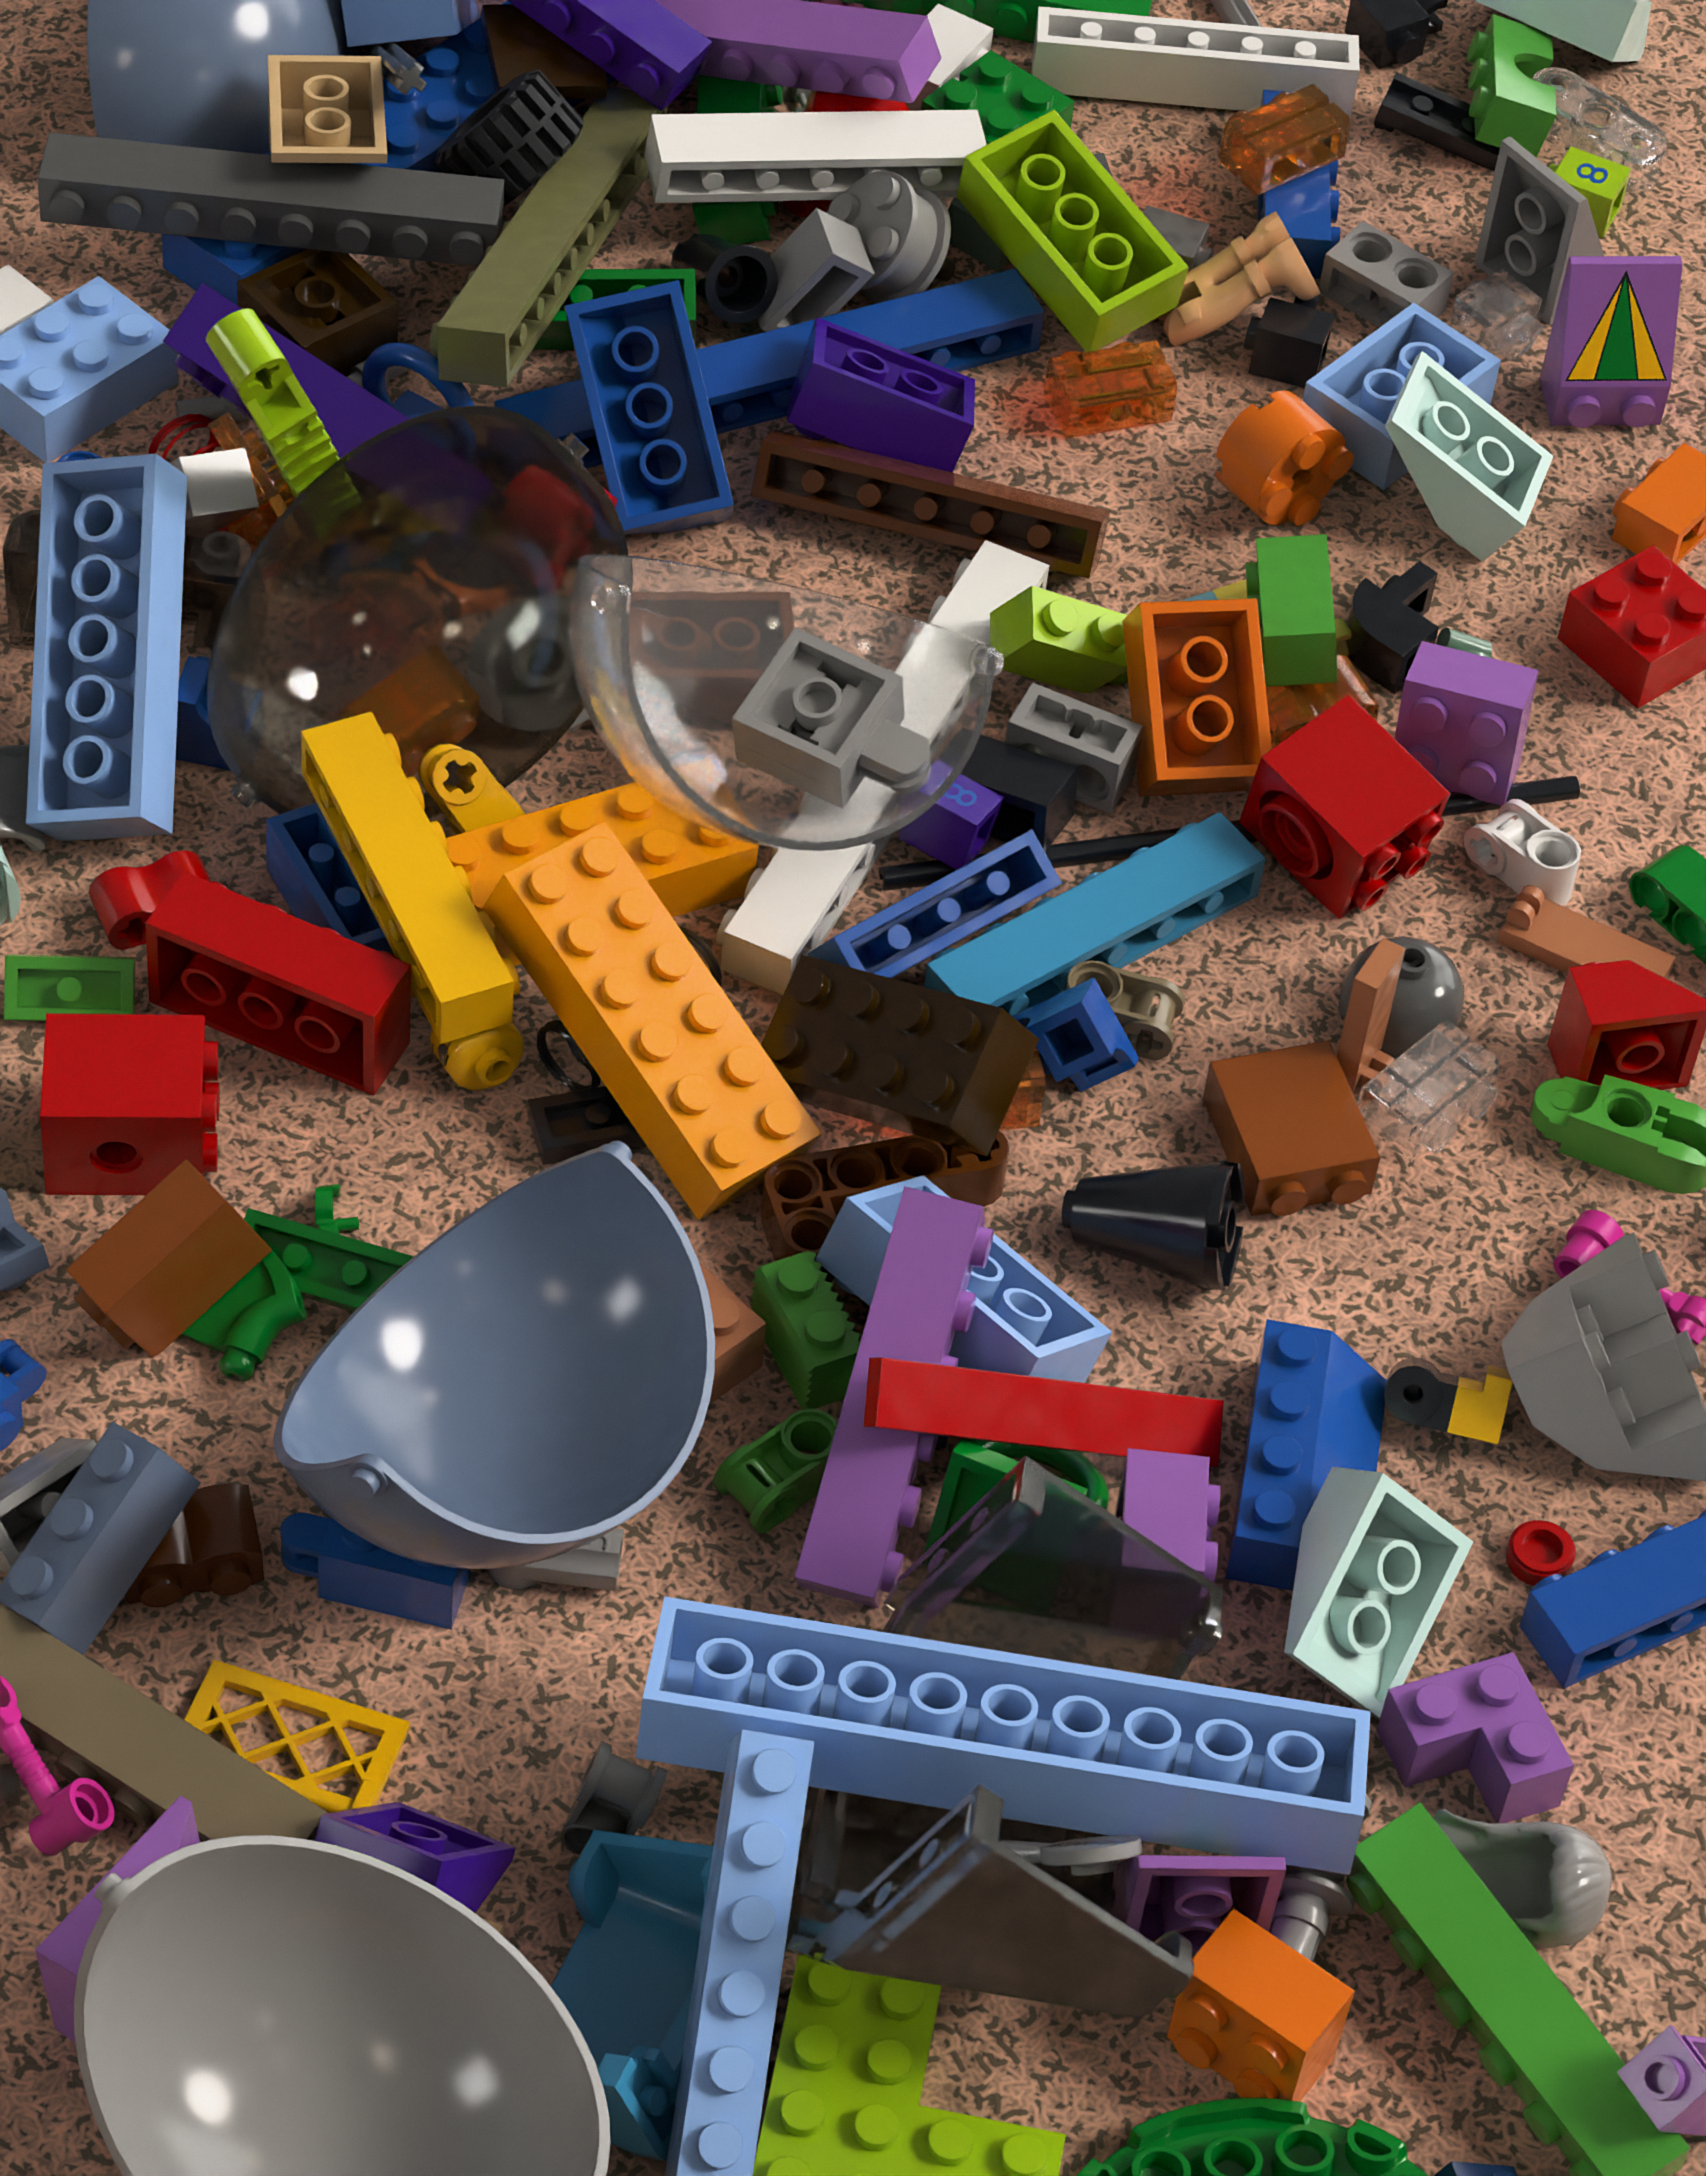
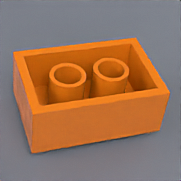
(1197, 694)

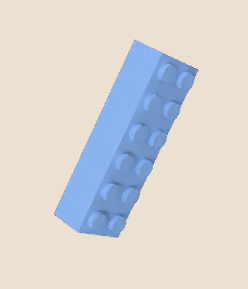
(107, 648)

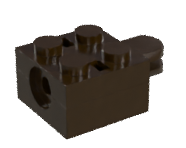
(323, 306)

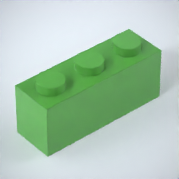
(1294, 609)

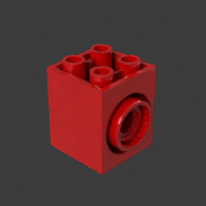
(1345, 808)
(126, 1101)

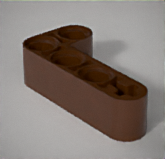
(809, 1189)

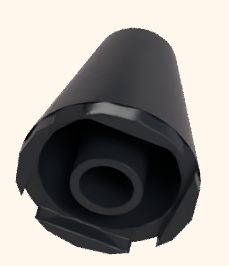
(1164, 1219)

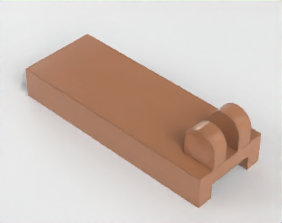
(1571, 939)
(1369, 1015)

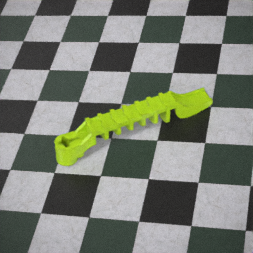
(273, 398)

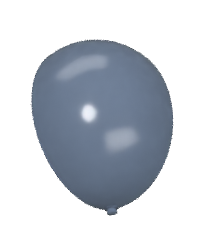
(199, 66)
(514, 1376)

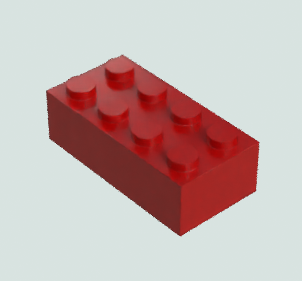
(279, 982)

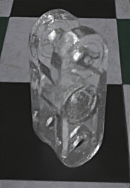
(1603, 127)

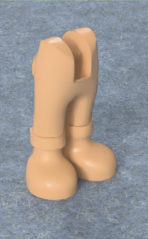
(1236, 279)

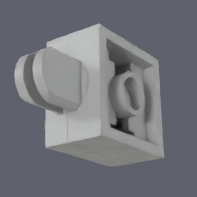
(828, 723)

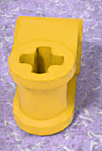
(475, 799)

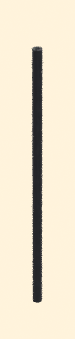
(1124, 846)

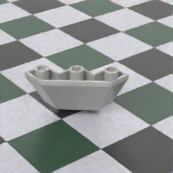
(1609, 1370)

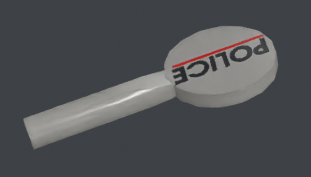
(1084, 1855)

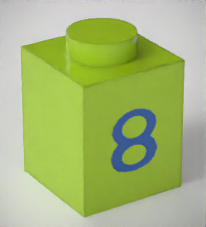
(1598, 181)

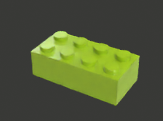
(1071, 231)

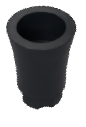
(729, 277)

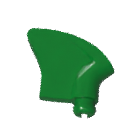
(250, 1317)

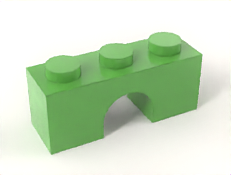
(1505, 94)

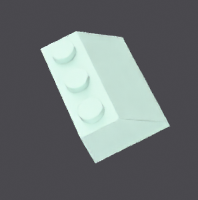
(1602, 27)

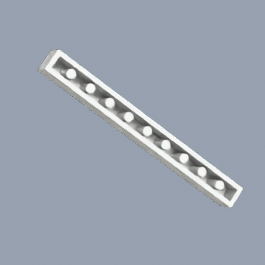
(805, 892)

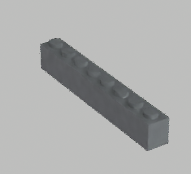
(267, 201)

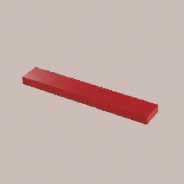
(1038, 1411)

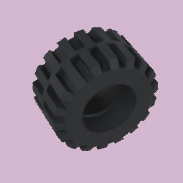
(513, 135)

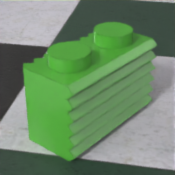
(806, 1328)

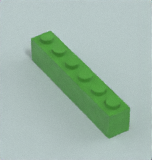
(1507, 2000)

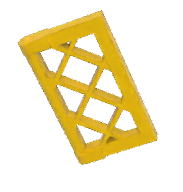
(338, 1716)

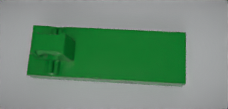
(325, 1263)

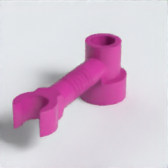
(1594, 1233)
(66, 1814)

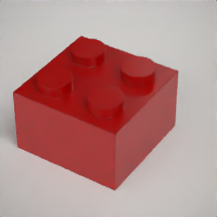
(1639, 626)

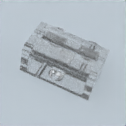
(1429, 1092)

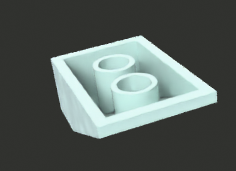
(1465, 458)
(1369, 1584)

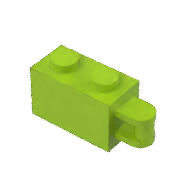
(1060, 640)

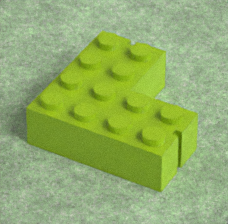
(854, 2085)

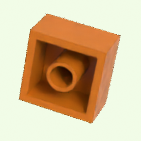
(1259, 2013)

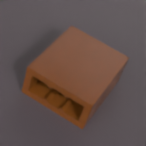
(1291, 1128)
(166, 1262)

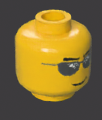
(475, 1058)

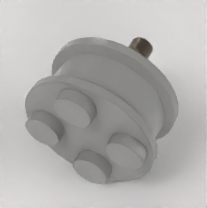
(901, 231)

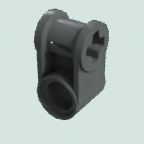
(611, 1798)

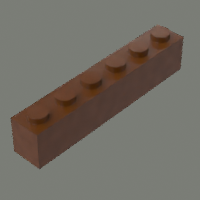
(928, 502)

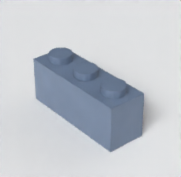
(97, 1537)

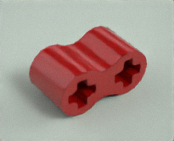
(129, 895)

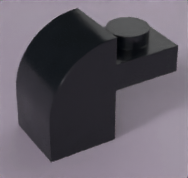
(1390, 625)

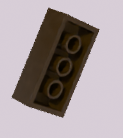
(898, 1053)

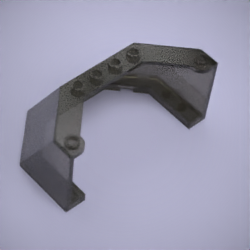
(933, 1887)

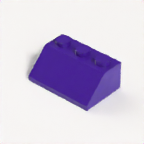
(880, 399)

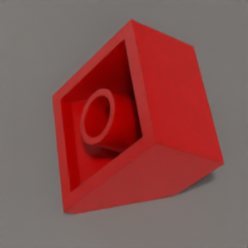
(1626, 1026)

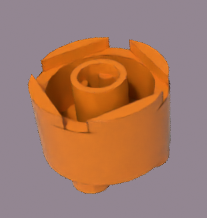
(1282, 459)

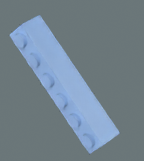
(740, 1956)

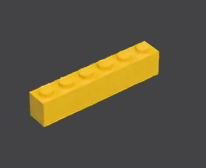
(409, 877)

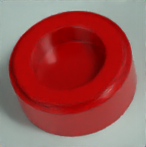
(1539, 1551)

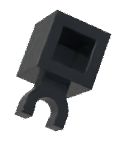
(1393, 29)
(1289, 340)

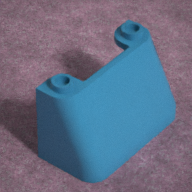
(635, 1974)

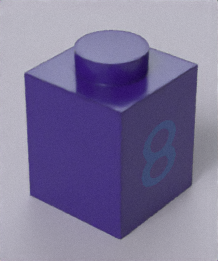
(956, 824)

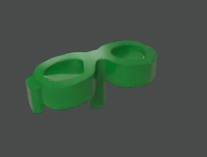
(324, 1211)

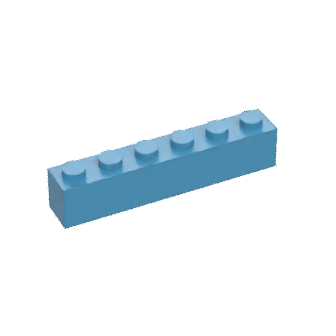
(1106, 918)

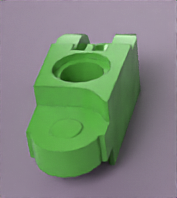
(1626, 1130)

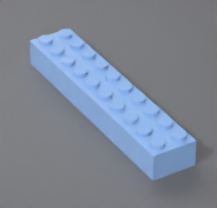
(1040, 1733)

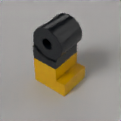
(1448, 1402)

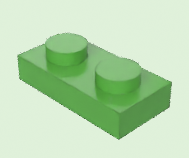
(67, 985)

